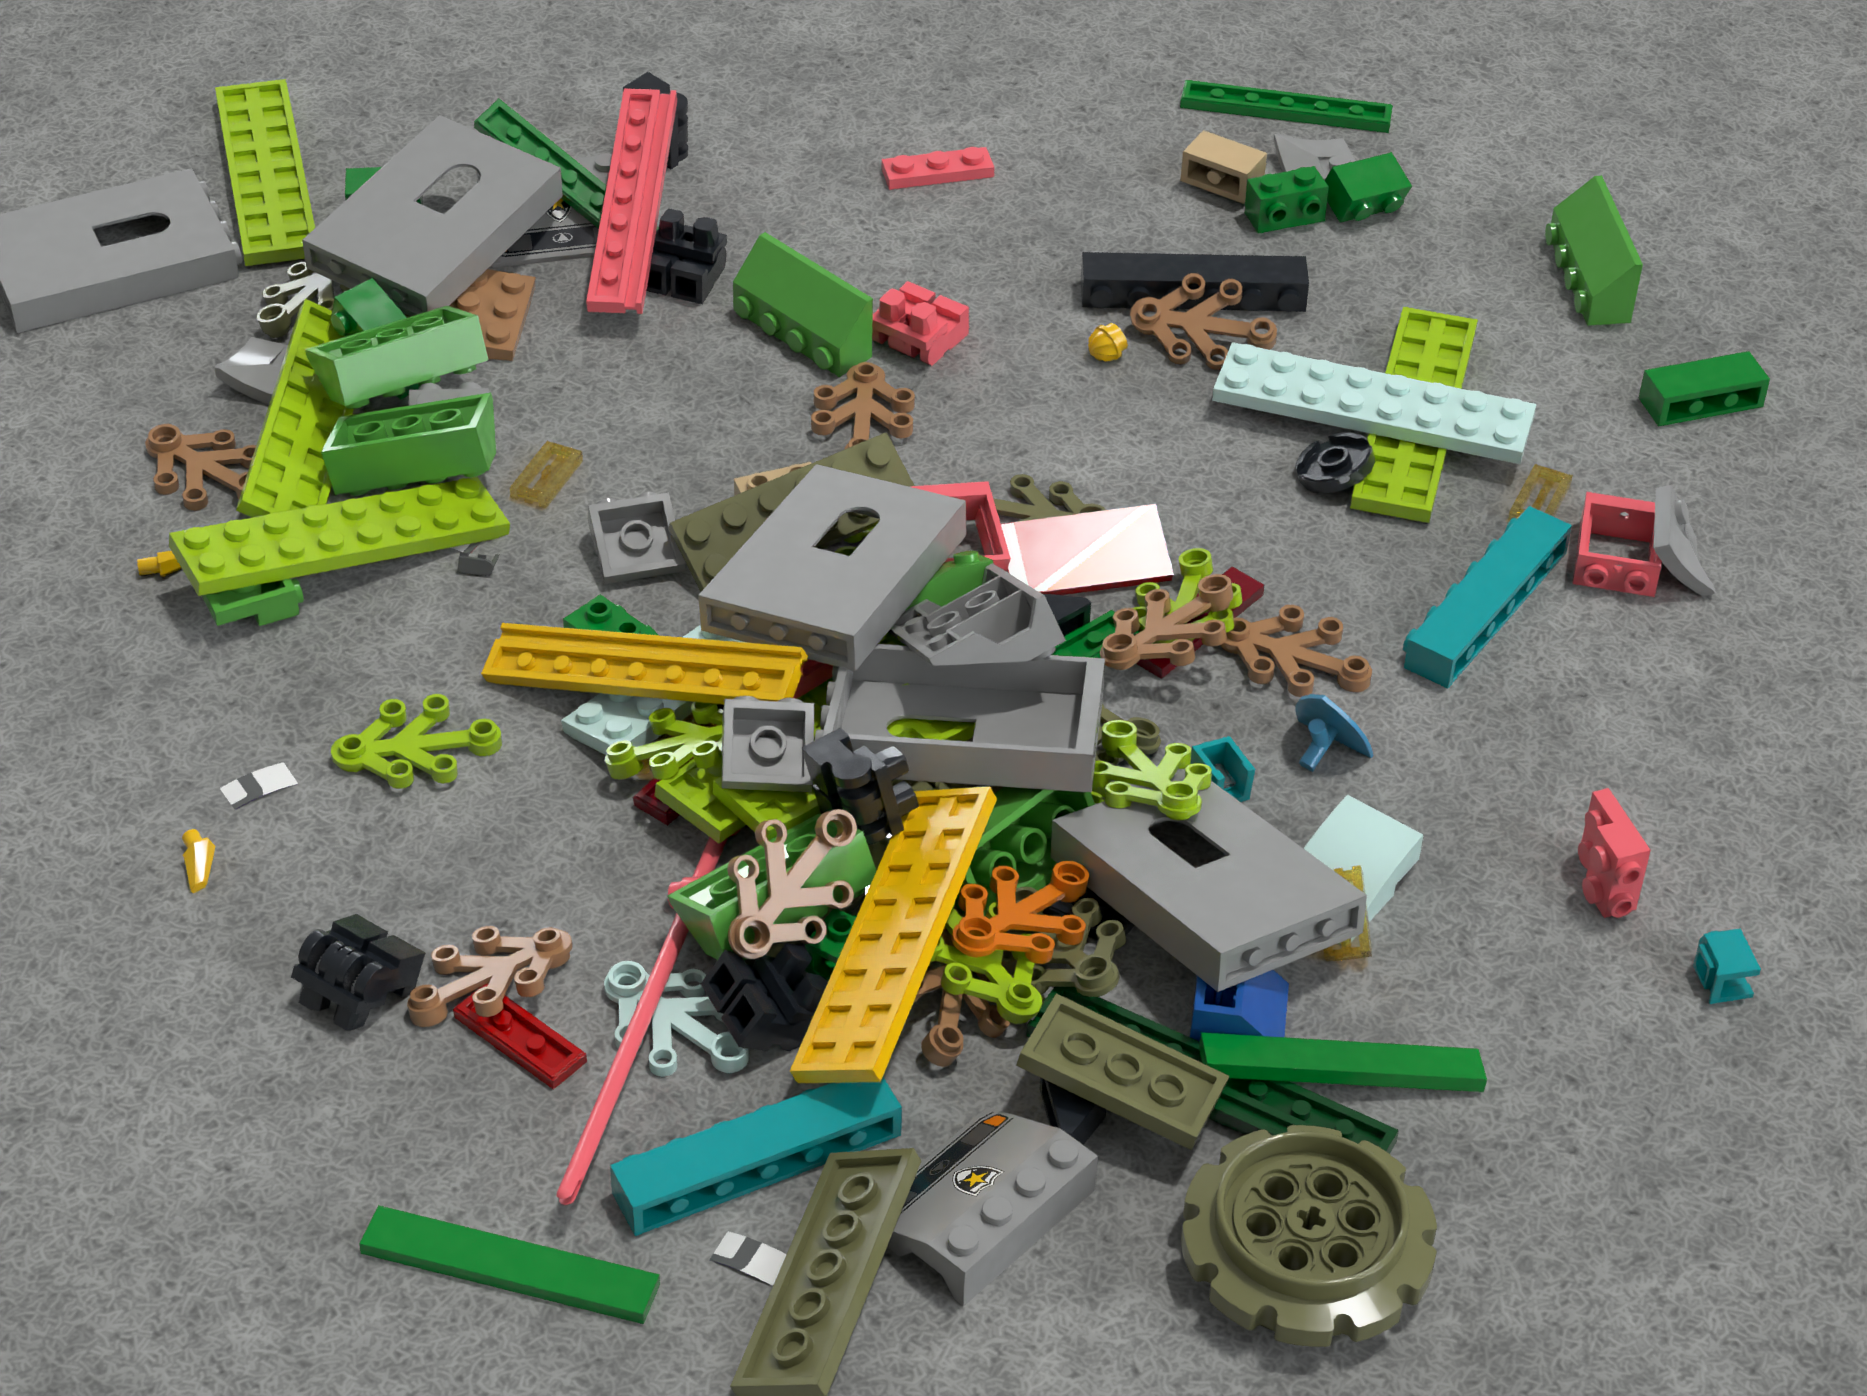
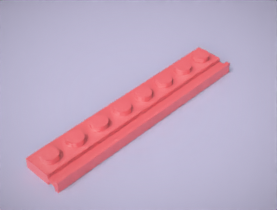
(632, 202)

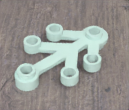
(674, 1014)

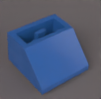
(1246, 1008)

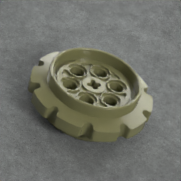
(1308, 1235)

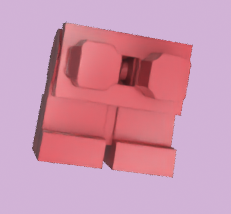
(919, 322)

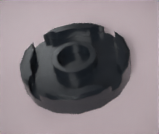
(1335, 463)

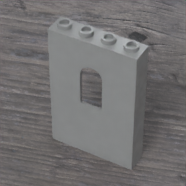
(427, 255)
(60, 271)
(826, 601)
(1030, 717)
(1223, 918)

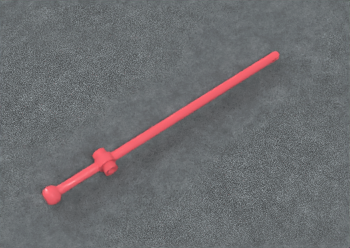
(633, 1036)

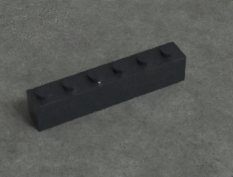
(1125, 278)

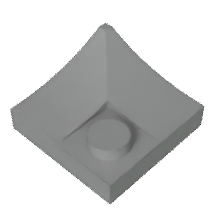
(1306, 153)
(254, 368)
(1677, 542)

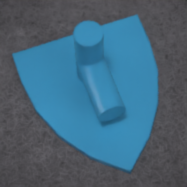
(1325, 724)

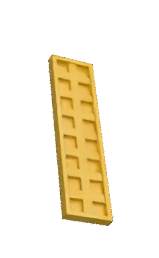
(893, 939)

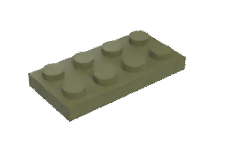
(1123, 1071)

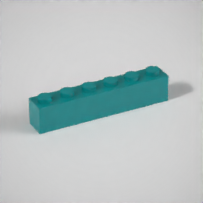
(1486, 596)
(752, 1151)

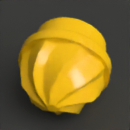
(1107, 342)

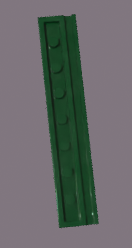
(1245, 1103)

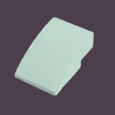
(1366, 837)

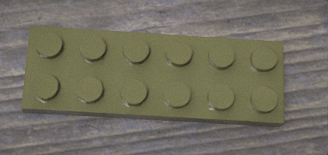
(718, 531)
(827, 1274)

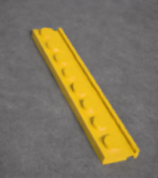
(642, 664)

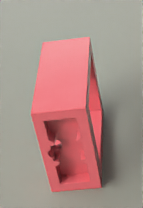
(982, 509)
(1603, 517)

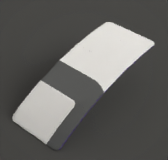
(258, 784)
(749, 1257)

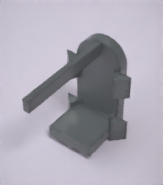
(474, 565)

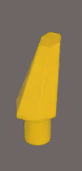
(163, 563)
(197, 859)

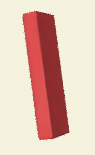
(524, 1040)

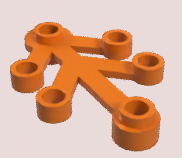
(982, 936)

